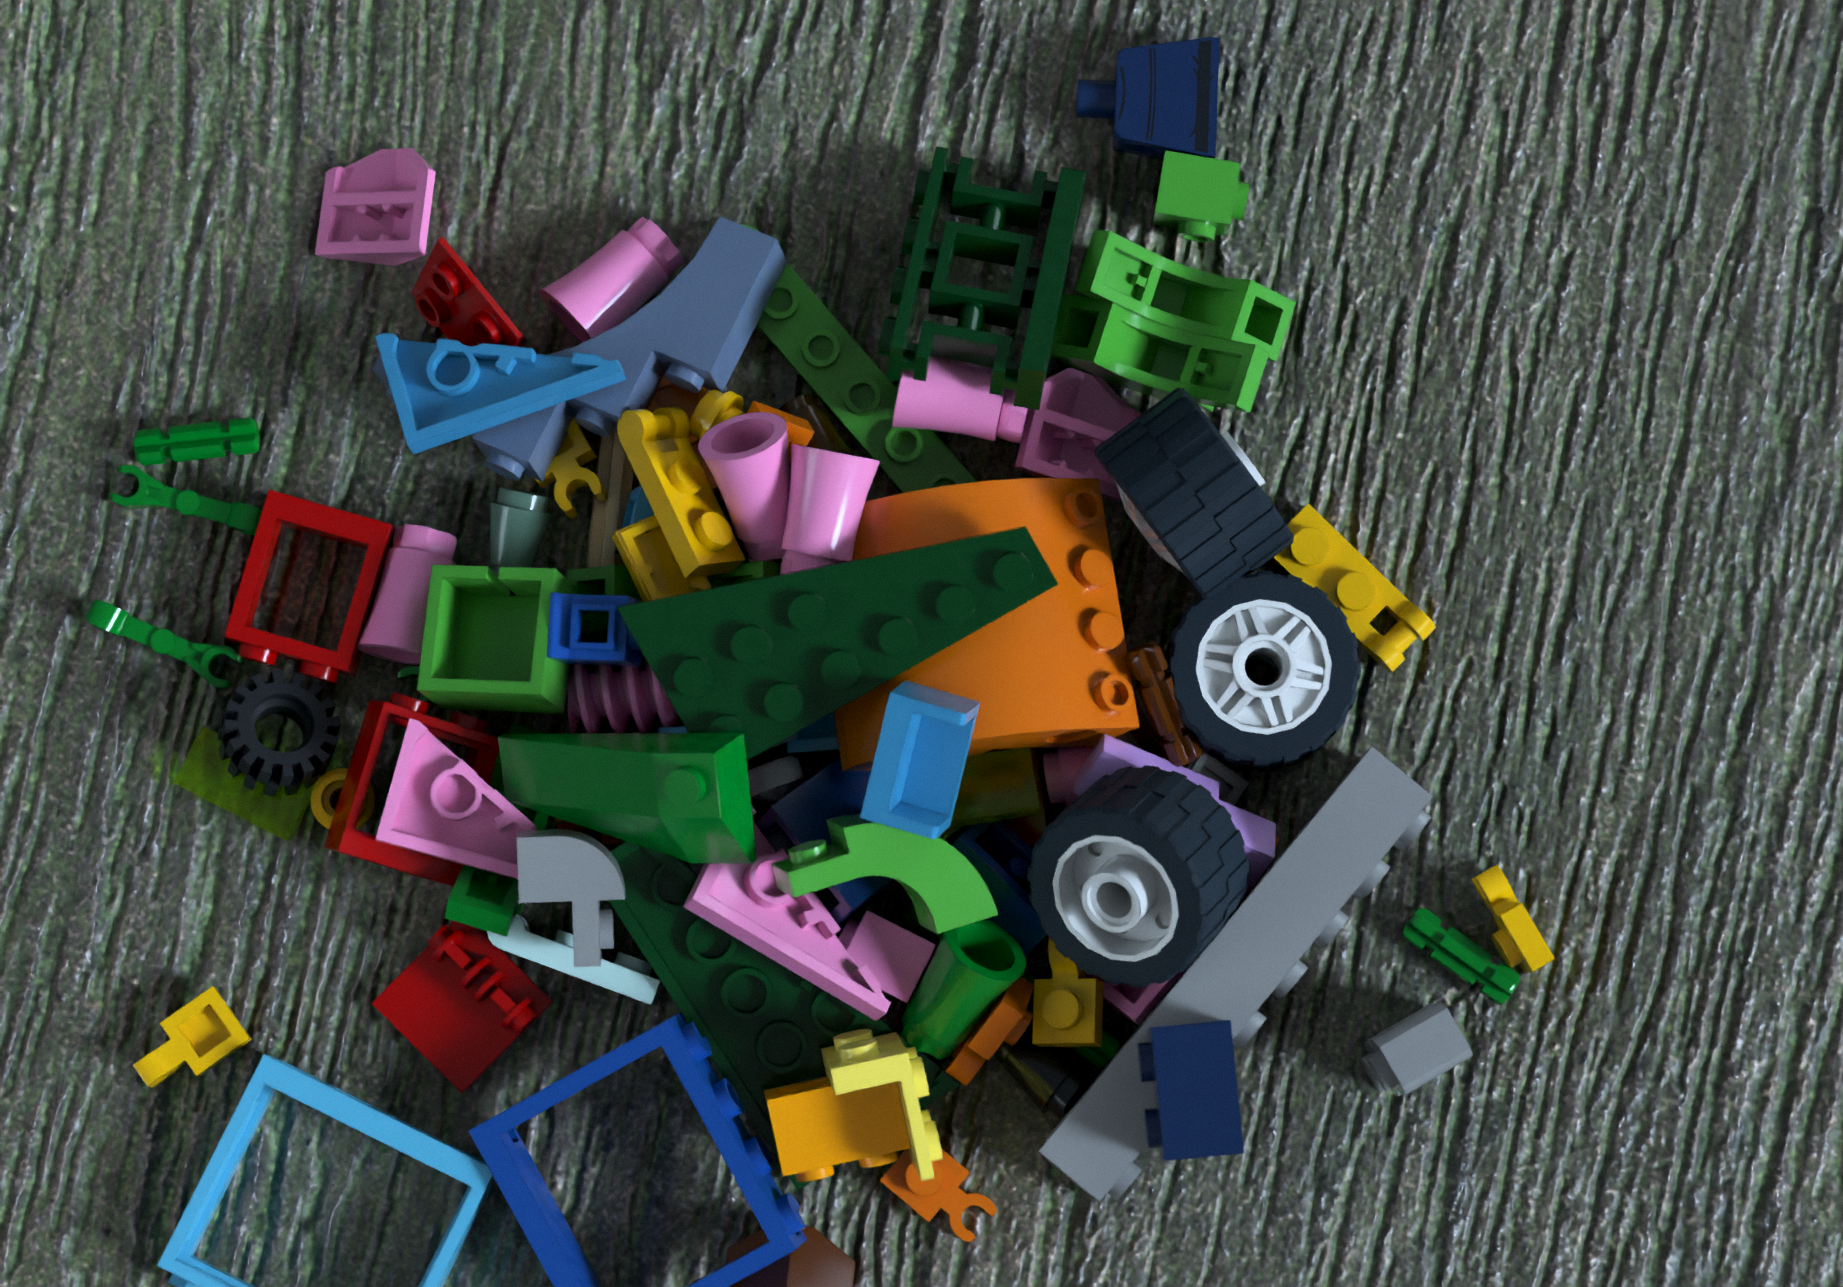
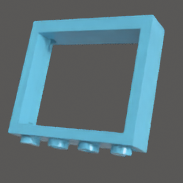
(279, 1075)

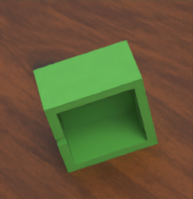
(489, 645)

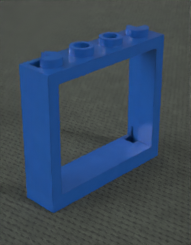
(719, 1109)

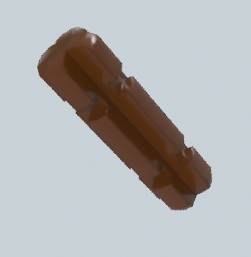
(1158, 697)

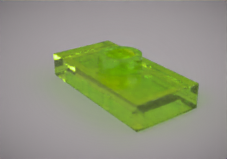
(208, 777)
(996, 788)

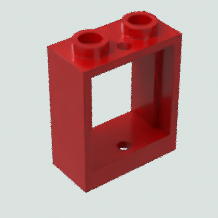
(327, 523)
(460, 730)

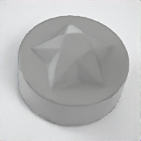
(775, 779)

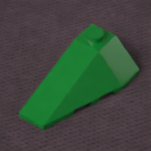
(650, 789)

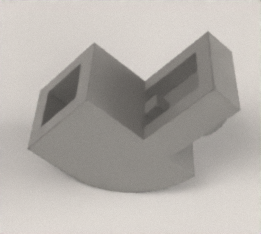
(573, 868)

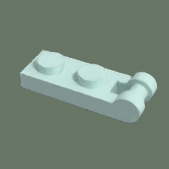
(625, 976)

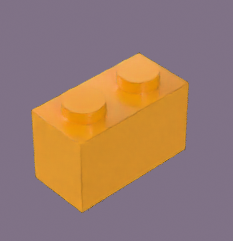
(825, 1129)

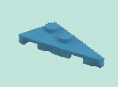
(463, 389)

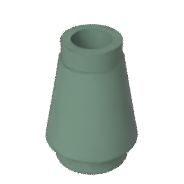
(517, 527)

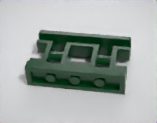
(1033, 283)

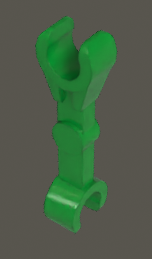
(154, 494)
(164, 642)

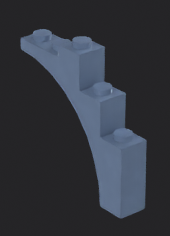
(687, 331)

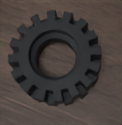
(288, 700)

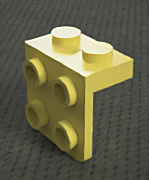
(870, 1061)

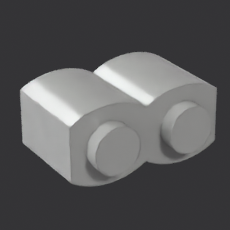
(1415, 1050)

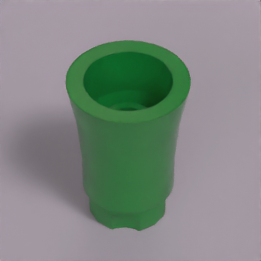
(960, 986)

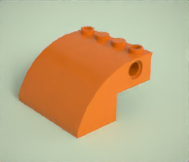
(1042, 671)

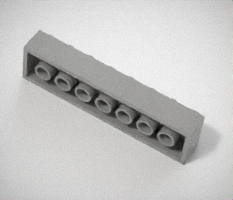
(1248, 960)

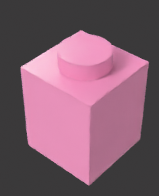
(890, 953)

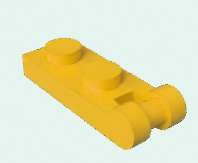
(679, 491)
(1352, 583)

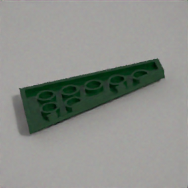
(812, 639)
(755, 1013)

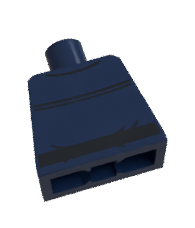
(1159, 98)

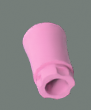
(613, 281)
(958, 402)
(754, 478)
(824, 506)
(400, 604)

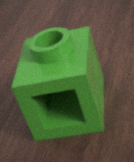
(1199, 196)

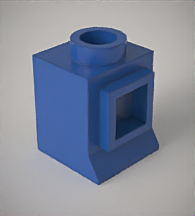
(566, 629)

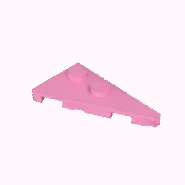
(447, 809)
(784, 928)

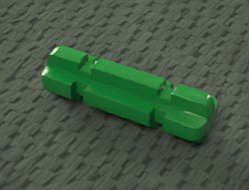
(196, 441)
(1460, 956)

